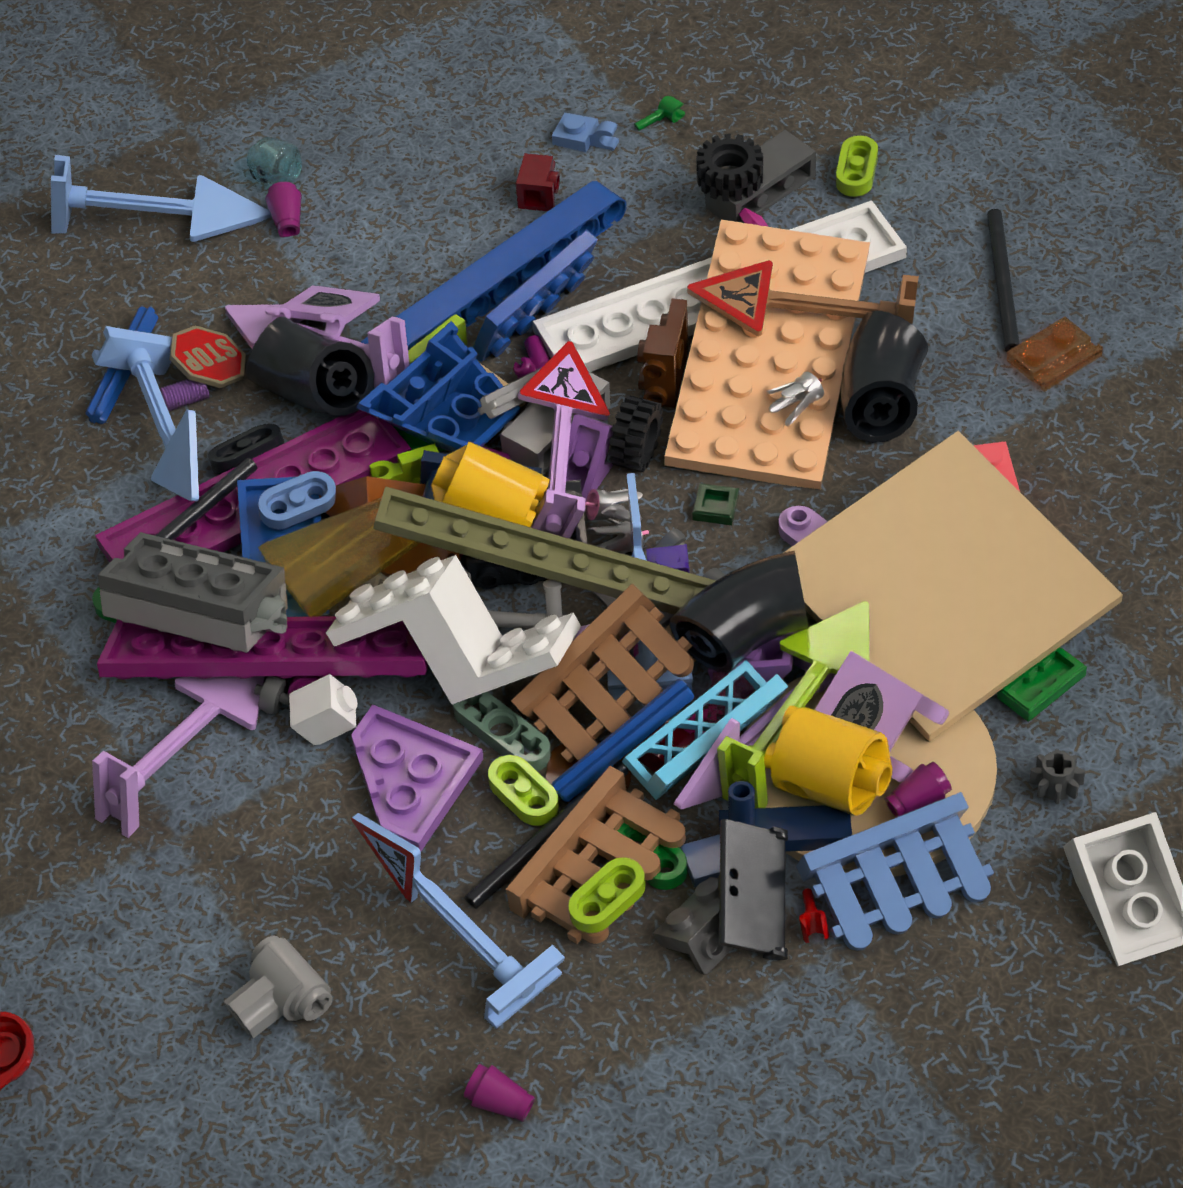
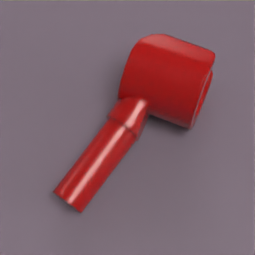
(812, 919)

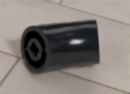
(310, 368)
(882, 377)
(742, 612)

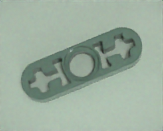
(495, 713)

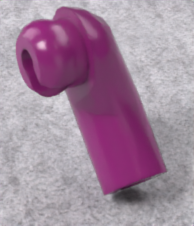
(536, 357)

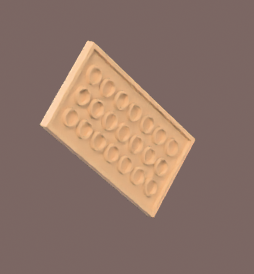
(723, 400)

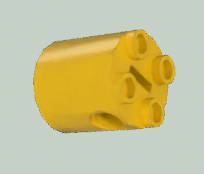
(489, 484)
(829, 760)

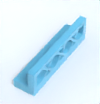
(690, 757)

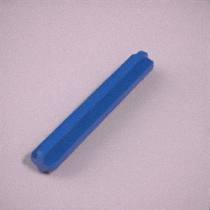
(114, 378)
(623, 740)

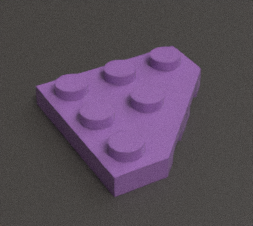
(411, 772)

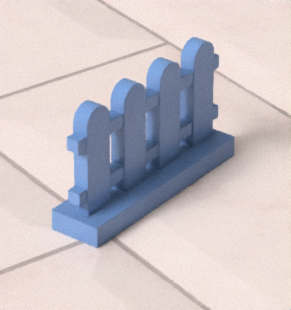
(874, 869)

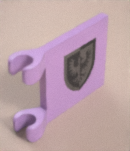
(326, 305)
(877, 701)

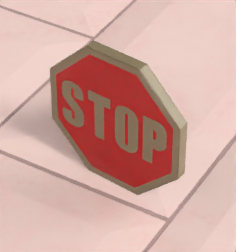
(207, 356)

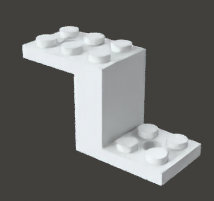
(454, 629)

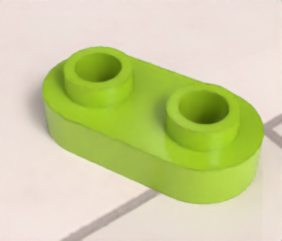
(856, 166)
(525, 792)
(604, 896)

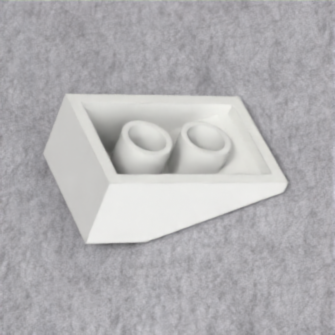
(1130, 887)

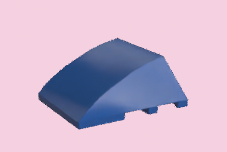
(440, 396)

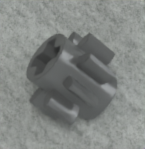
(1057, 776)

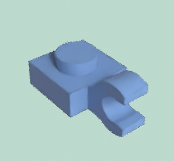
(581, 132)

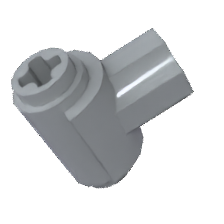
(278, 987)

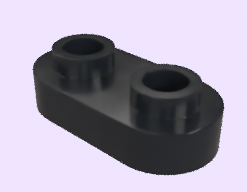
(243, 446)

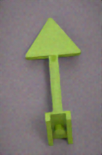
(824, 647)

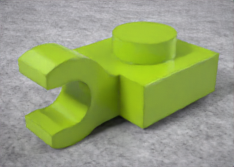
(408, 466)

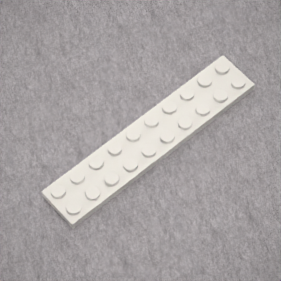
(613, 324)

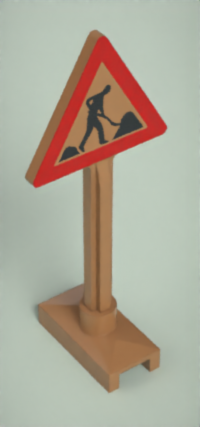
(746, 295)

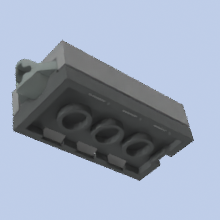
(194, 592)

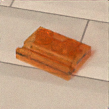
(1054, 353)

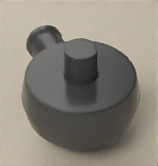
(272, 694)

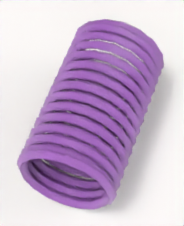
(183, 390)

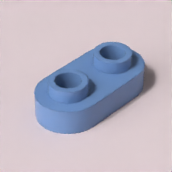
(294, 499)

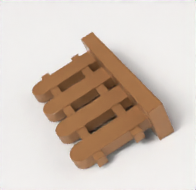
(601, 645)
(582, 836)

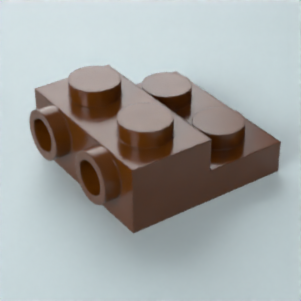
(664, 356)

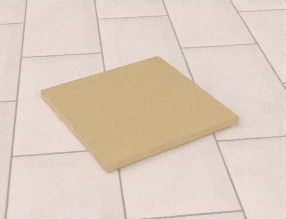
(956, 579)

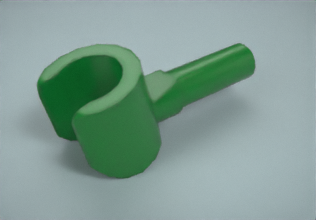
(668, 107)

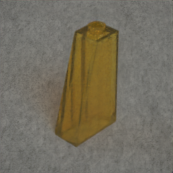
(334, 557)

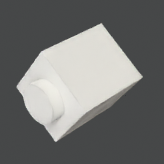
(323, 710)

